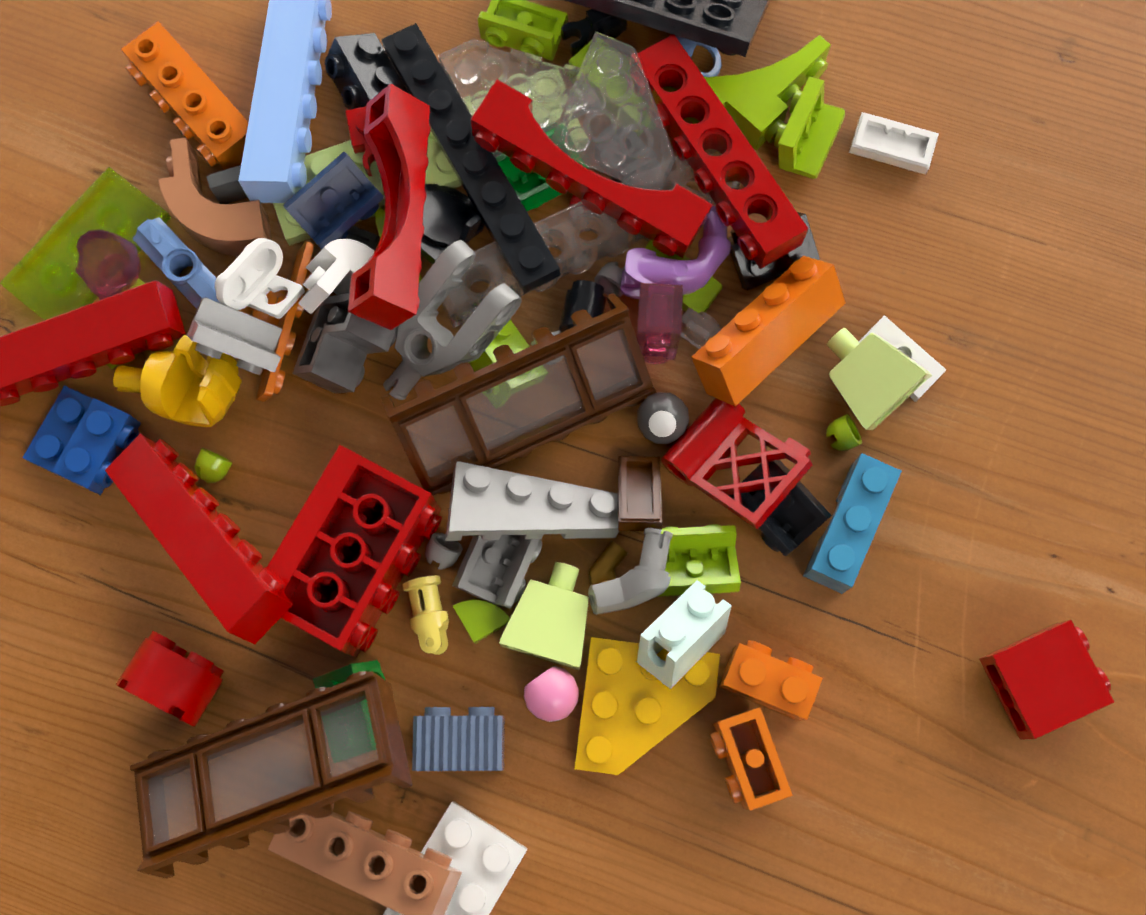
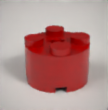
(170, 680)

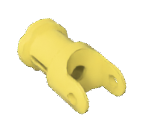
(428, 617)

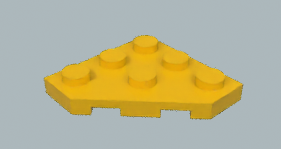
(632, 710)

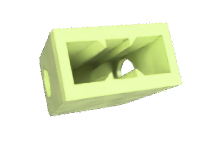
(873, 376)
(550, 619)

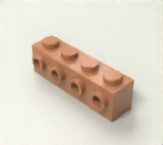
(370, 862)

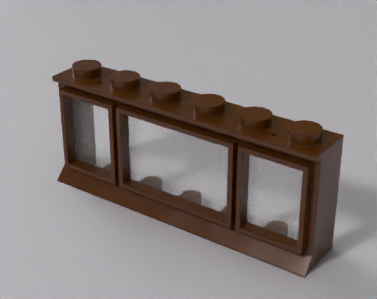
(523, 397)
(268, 771)

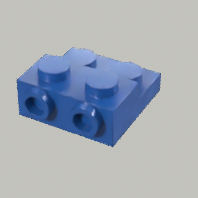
(82, 439)

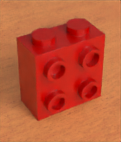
(1047, 680)

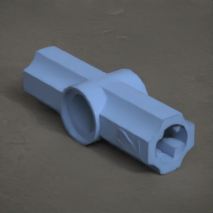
(172, 257)

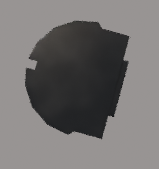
(447, 219)

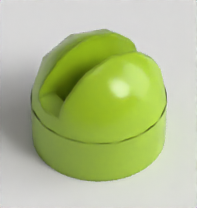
(845, 433)
(211, 466)

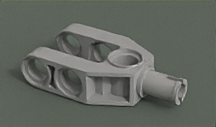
(447, 349)

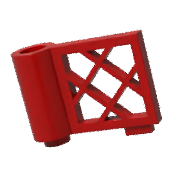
(713, 439)

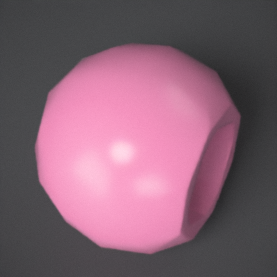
(552, 694)

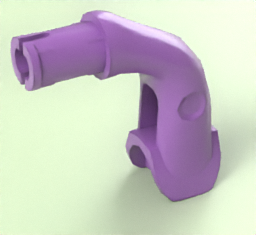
(646, 267)

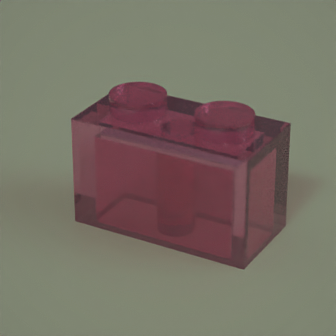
(659, 321)

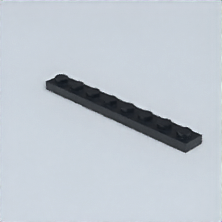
(473, 165)

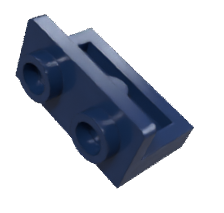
(334, 201)

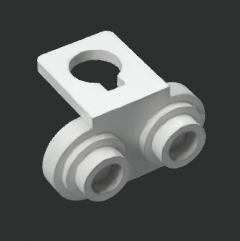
(255, 275)

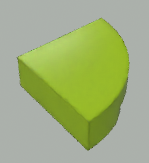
(480, 618)

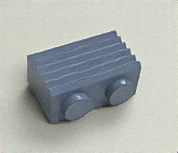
(458, 742)

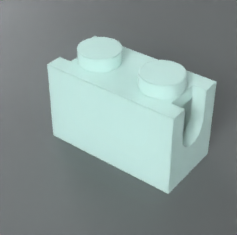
(685, 632)

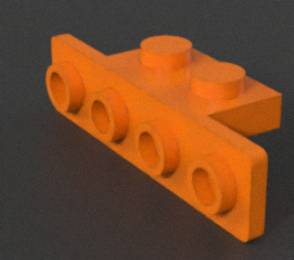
(271, 381)

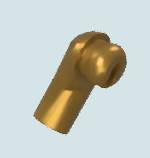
(605, 565)

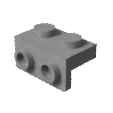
(235, 333)
(497, 568)

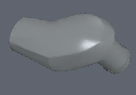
(637, 584)

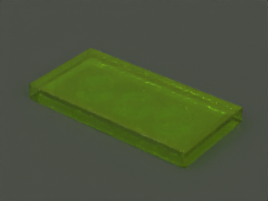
(47, 273)

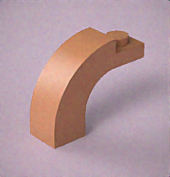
(213, 225)

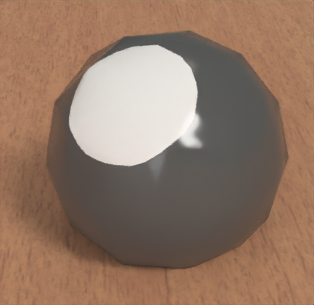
(662, 418)

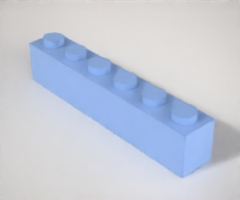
(284, 100)

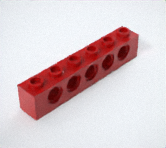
(764, 242)

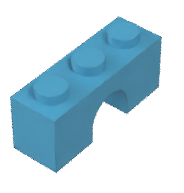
(853, 524)

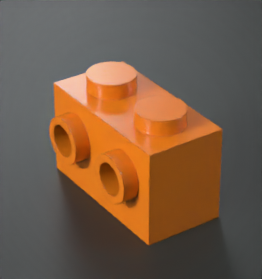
(771, 682)
(751, 759)

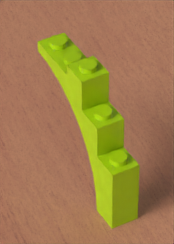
(762, 96)

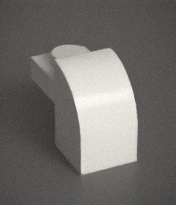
(333, 270)

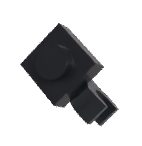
(585, 28)

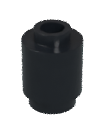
(582, 296)

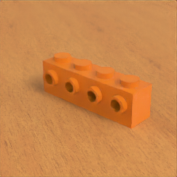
(189, 94)
(769, 330)

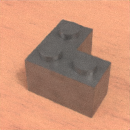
(339, 345)

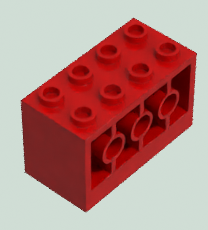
(336, 526)

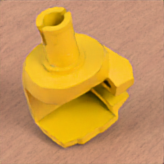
(183, 384)

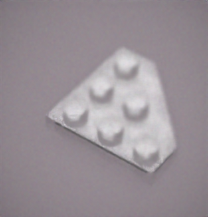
(476, 67)
(614, 118)

